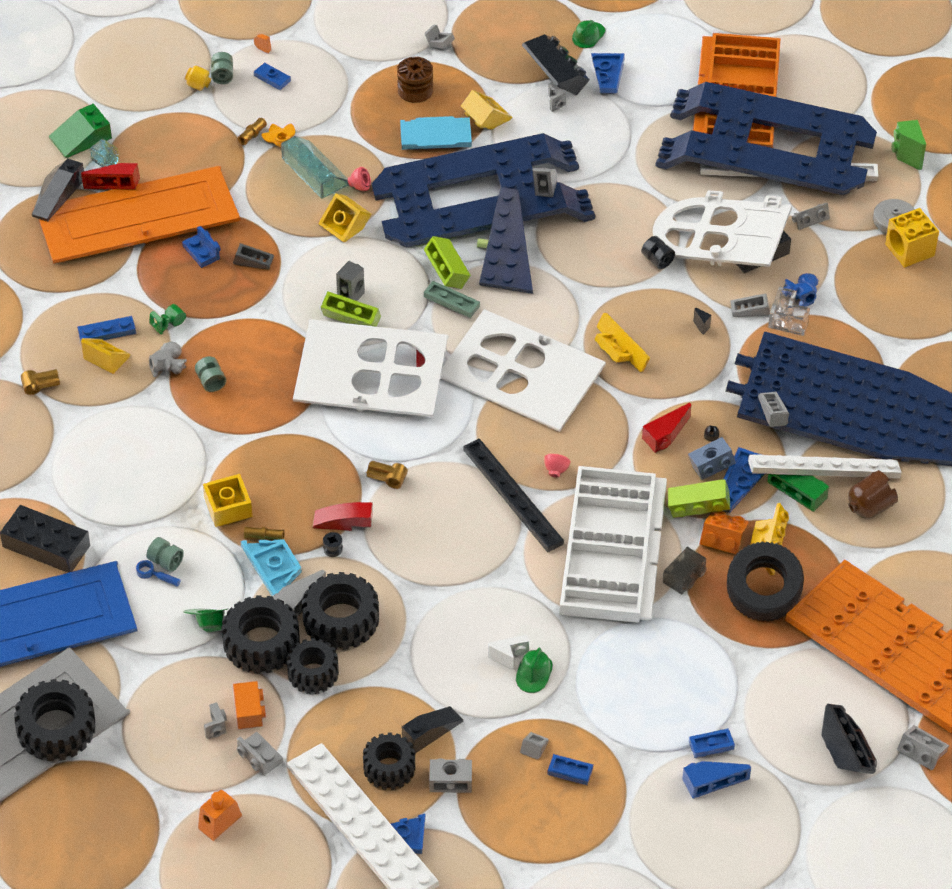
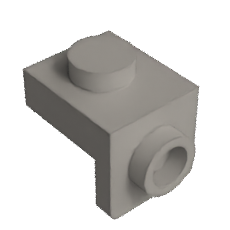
(438, 39)
(557, 97)
(217, 727)

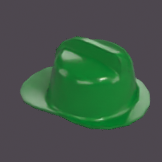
(588, 34)
(208, 619)
(534, 671)

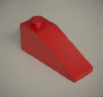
(112, 177)
(663, 430)

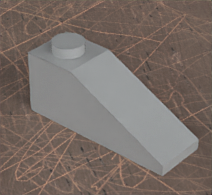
(293, 593)

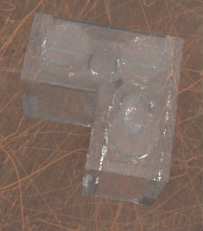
(786, 315)

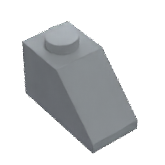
(544, 181)

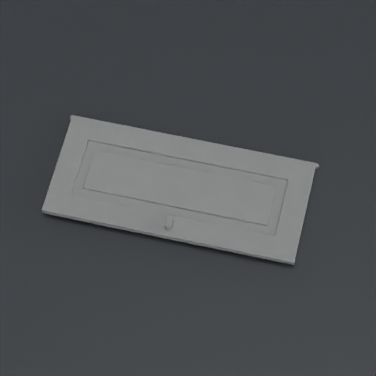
(16, 764)

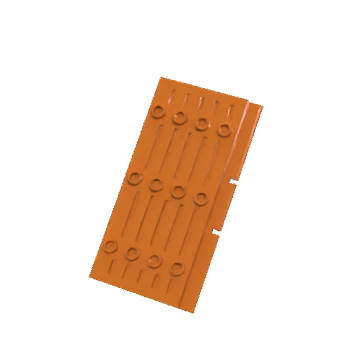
(743, 64)

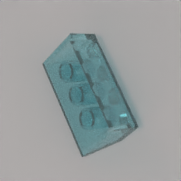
(313, 166)

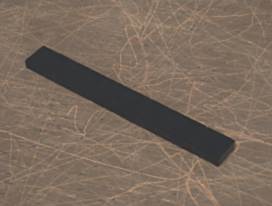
(513, 495)

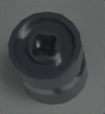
(658, 252)

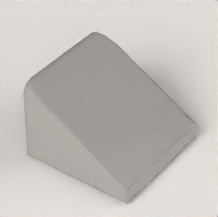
(534, 745)

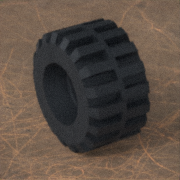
(312, 653)
(389, 747)

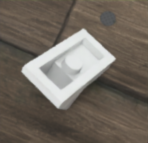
(504, 650)

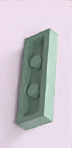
(451, 299)

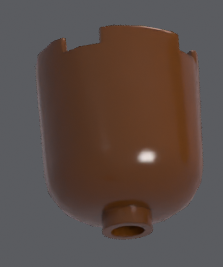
(872, 495)

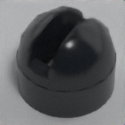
(715, 436)

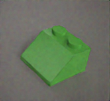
(909, 143)

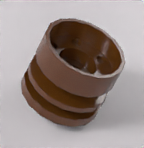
(415, 79)

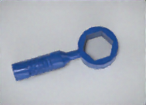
(160, 575)

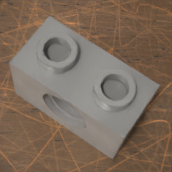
(457, 783)

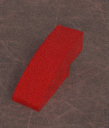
(344, 516)

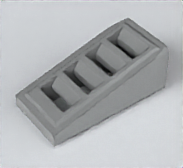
(761, 309)
(774, 411)

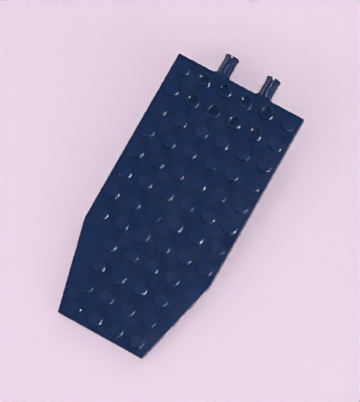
(848, 401)

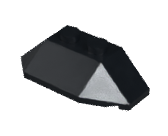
(846, 741)

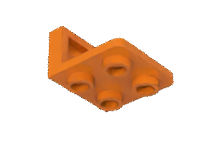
(723, 532)

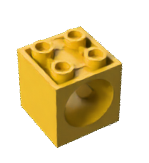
(912, 237)

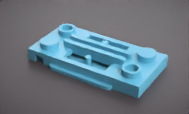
(435, 133)

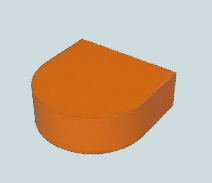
(263, 43)

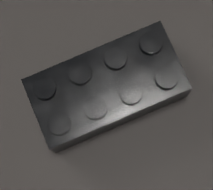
(45, 539)

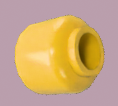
(198, 78)

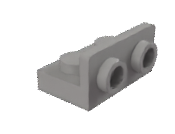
(922, 747)
(259, 753)

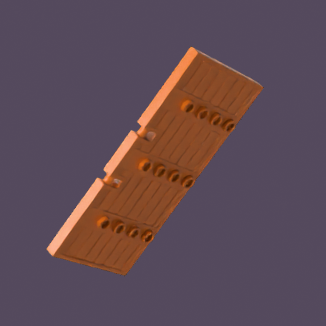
(895, 649)

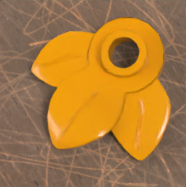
(279, 135)

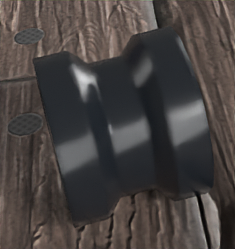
(336, 547)

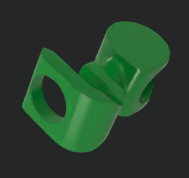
(173, 315)

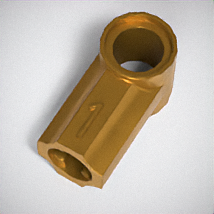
(34, 382)
(392, 475)

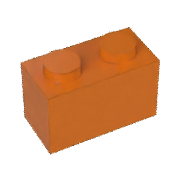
(247, 704)

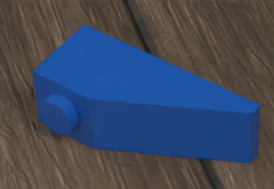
(712, 776)

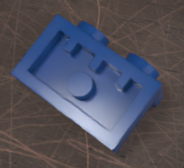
(202, 248)

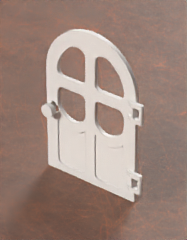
(751, 238)

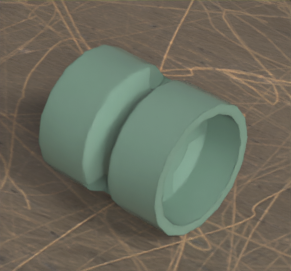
(222, 68)
(210, 374)
(163, 553)

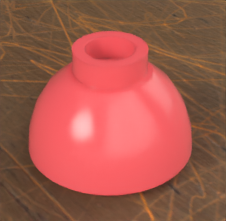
(360, 179)
(556, 464)

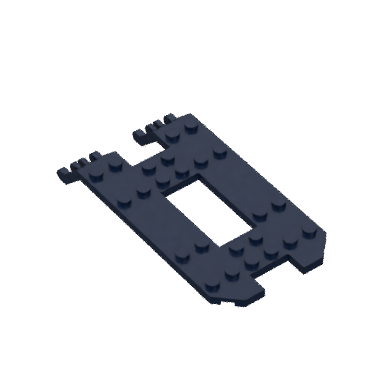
(729, 148)
(508, 159)

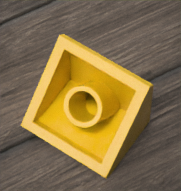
(103, 354)

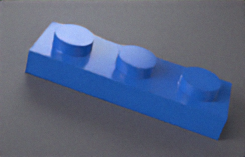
(108, 329)

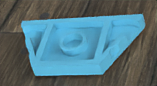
(273, 563)

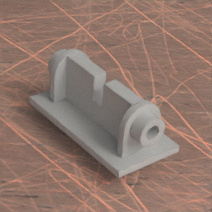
(811, 216)

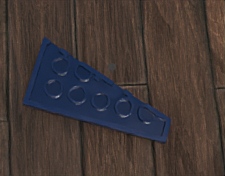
(506, 253)

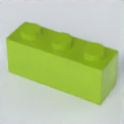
(447, 262)
(349, 310)
(699, 498)

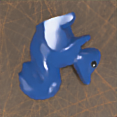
(805, 288)

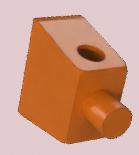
(218, 814)

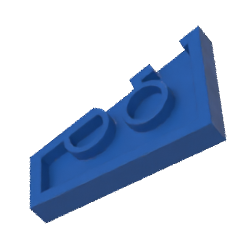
(608, 70)
(412, 832)

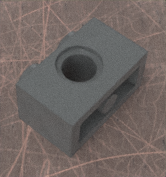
(350, 281)

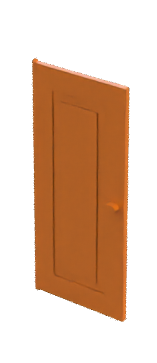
(139, 215)

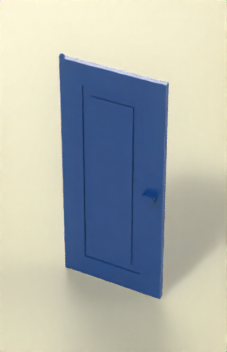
(63, 613)

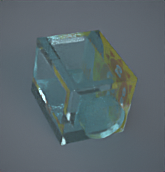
(104, 153)

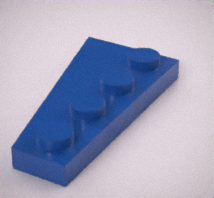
(740, 478)

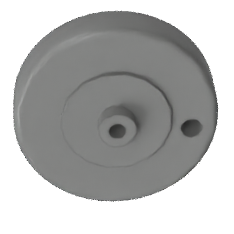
(889, 209)

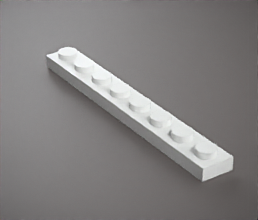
(822, 466)

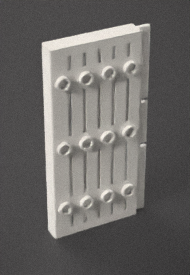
(613, 545)

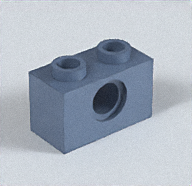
(712, 458)

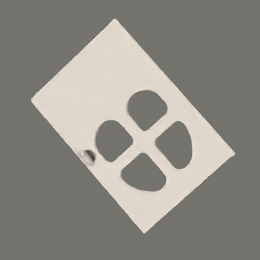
(333, 360)
(552, 388)

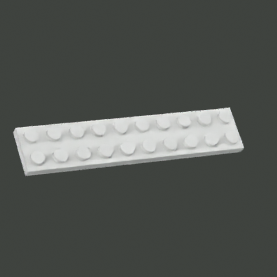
(360, 821)

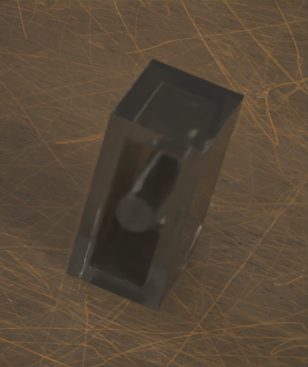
(684, 570)

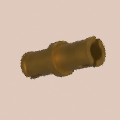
(252, 131)
(263, 533)

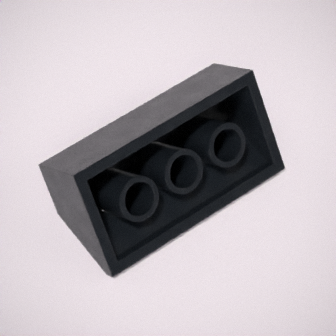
(557, 63)

